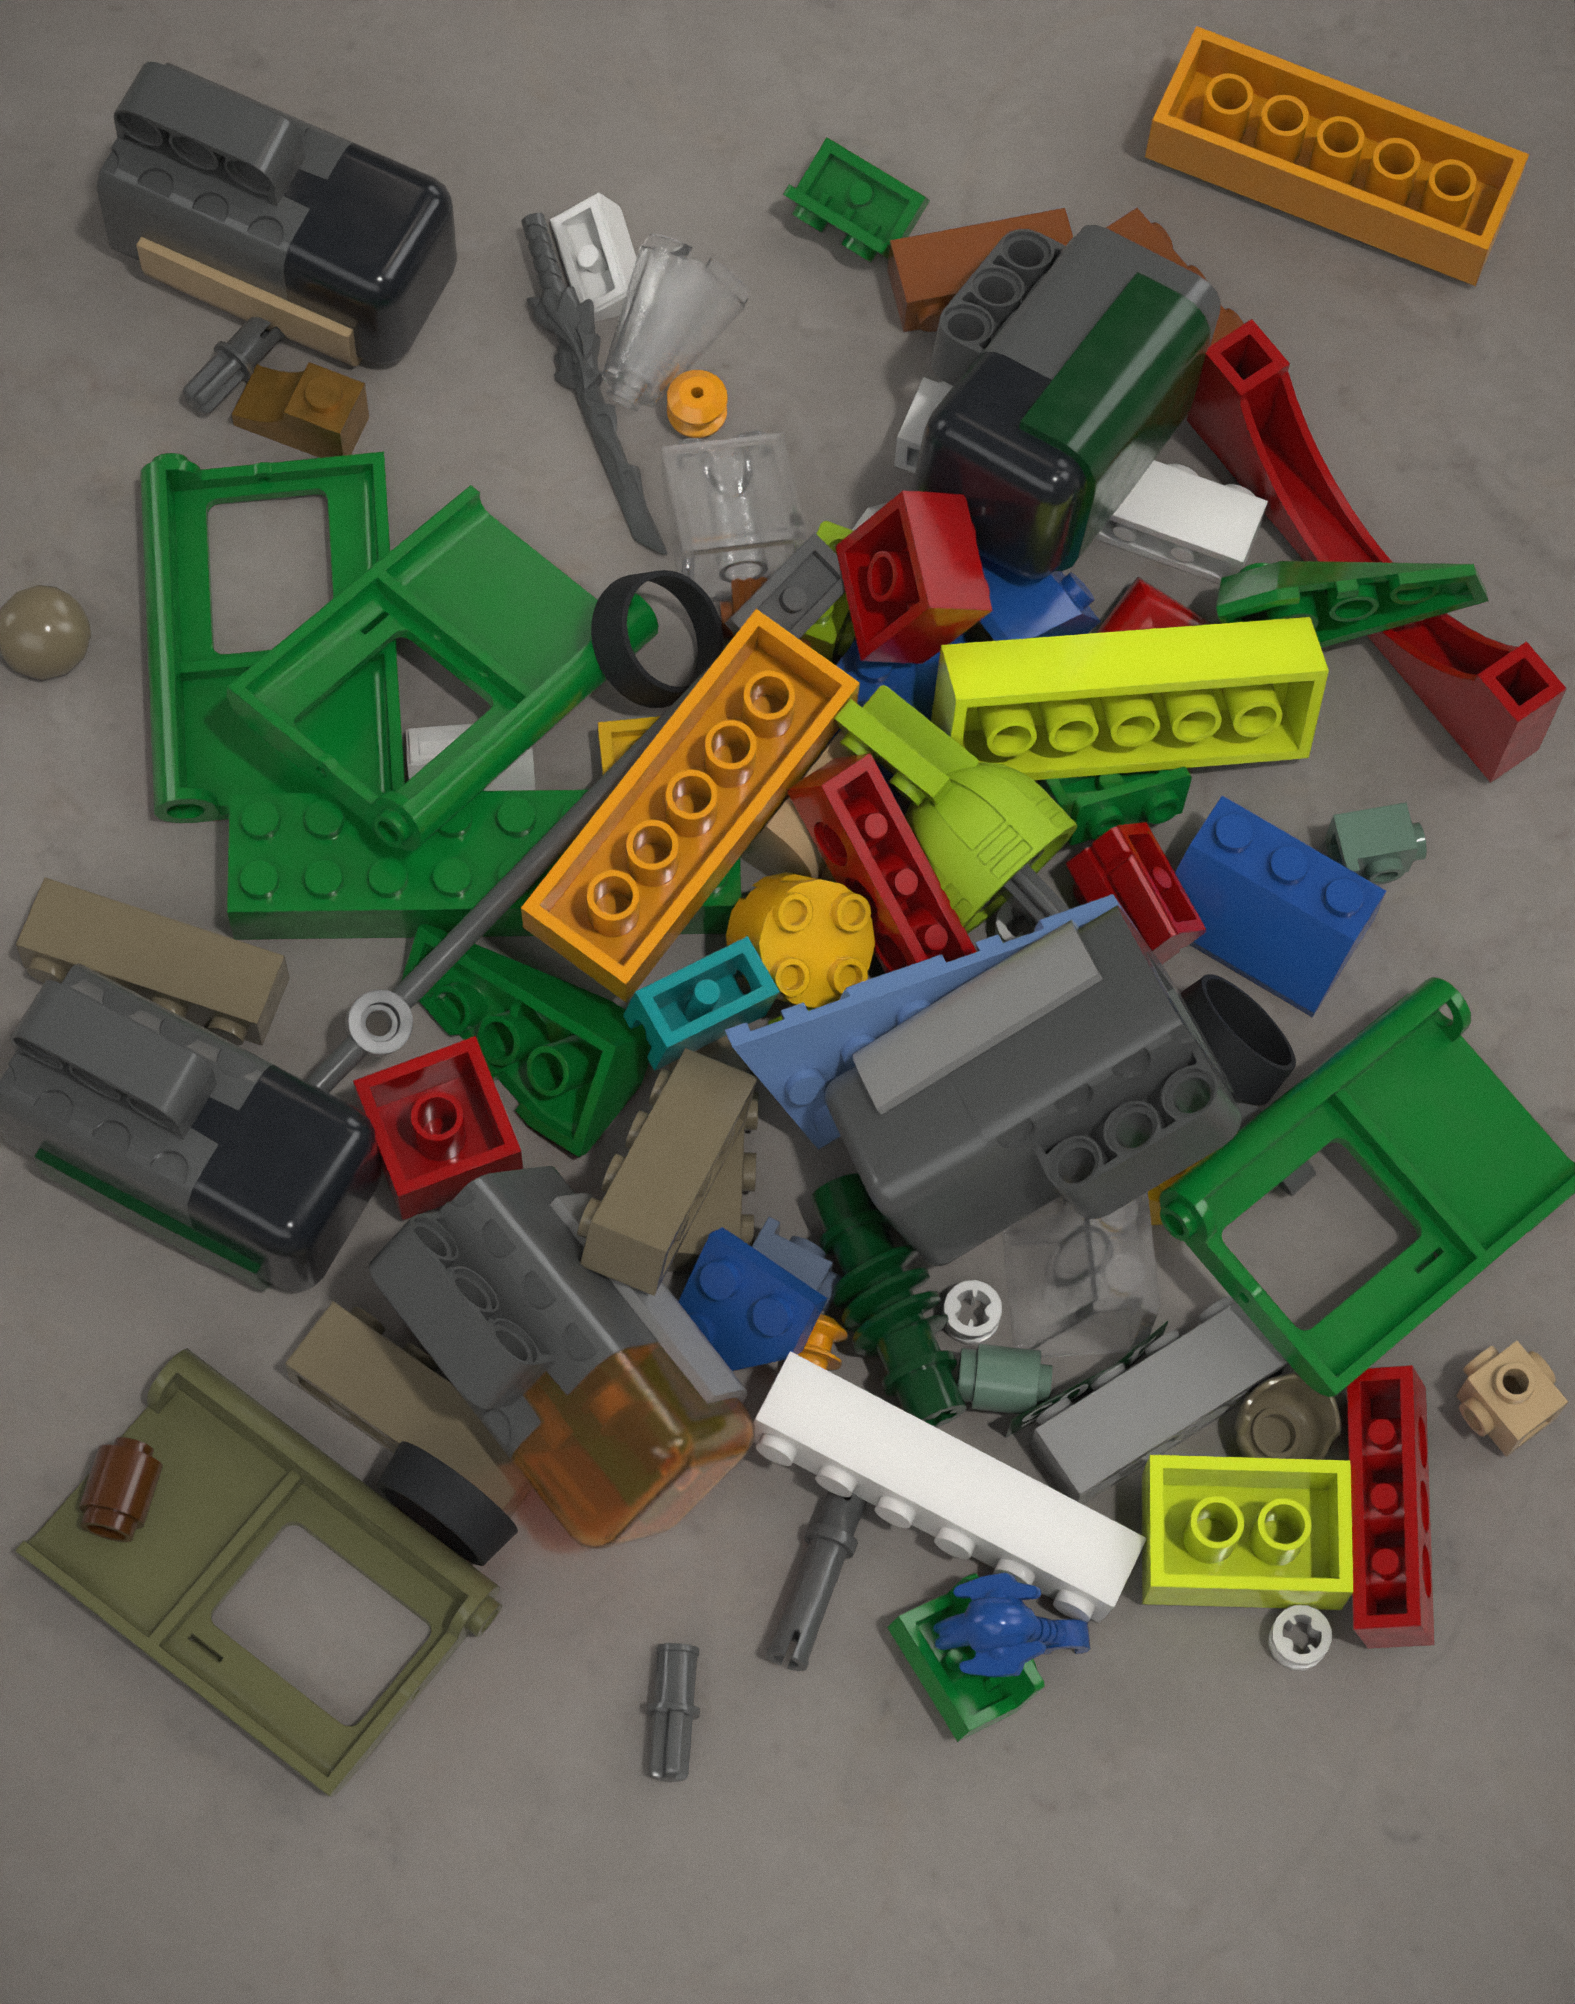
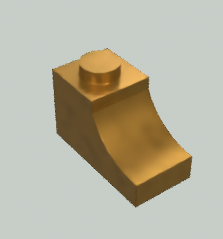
(304, 409)

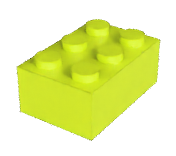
(1246, 1532)

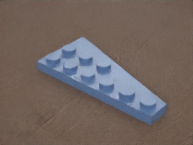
(815, 1046)

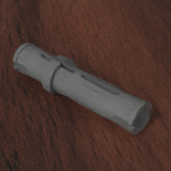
(829, 1544)

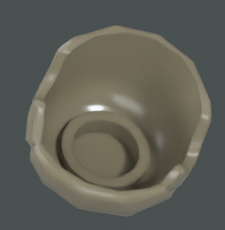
(43, 632)
(1287, 1420)

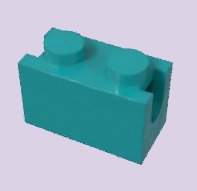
(701, 1002)

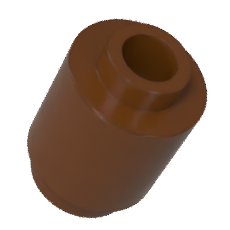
(120, 1489)

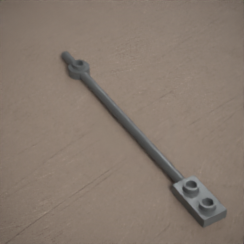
(792, 598)

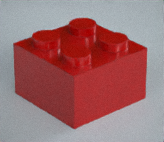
(913, 577)
(437, 1125)

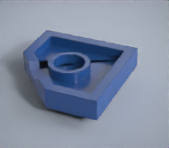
(748, 1303)

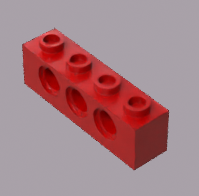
(879, 857)
(1390, 1508)

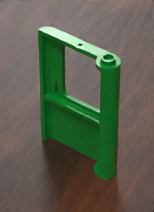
(1433, 1138)

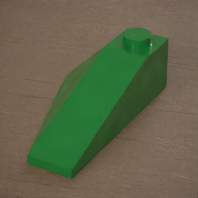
(1348, 597)
(544, 1039)

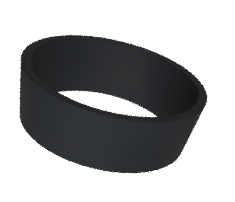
(613, 645)
(1241, 1037)
(445, 1504)

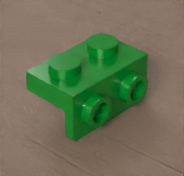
(856, 200)
(1119, 799)
(963, 1700)

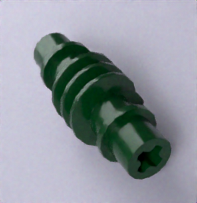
(882, 1302)

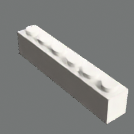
(1165, 517)
(945, 1489)

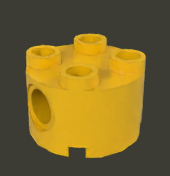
(808, 935)

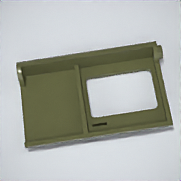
(220, 1502)

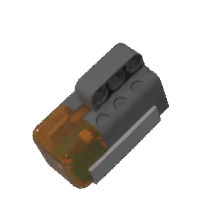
(577, 1377)

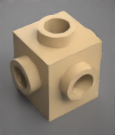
(1509, 1396)

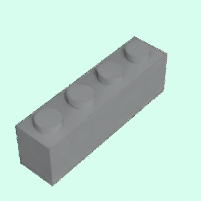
(1155, 1403)

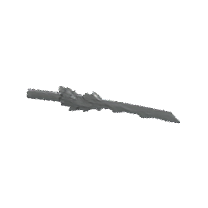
(577, 357)

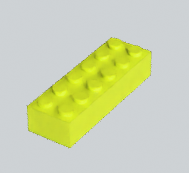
(1135, 698)

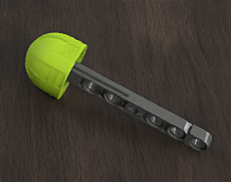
(987, 850)

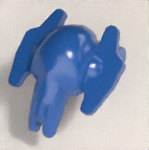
(1004, 1628)

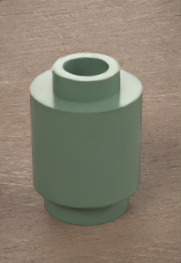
(1003, 1378)

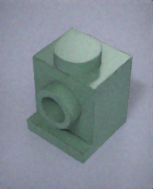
(1376, 842)

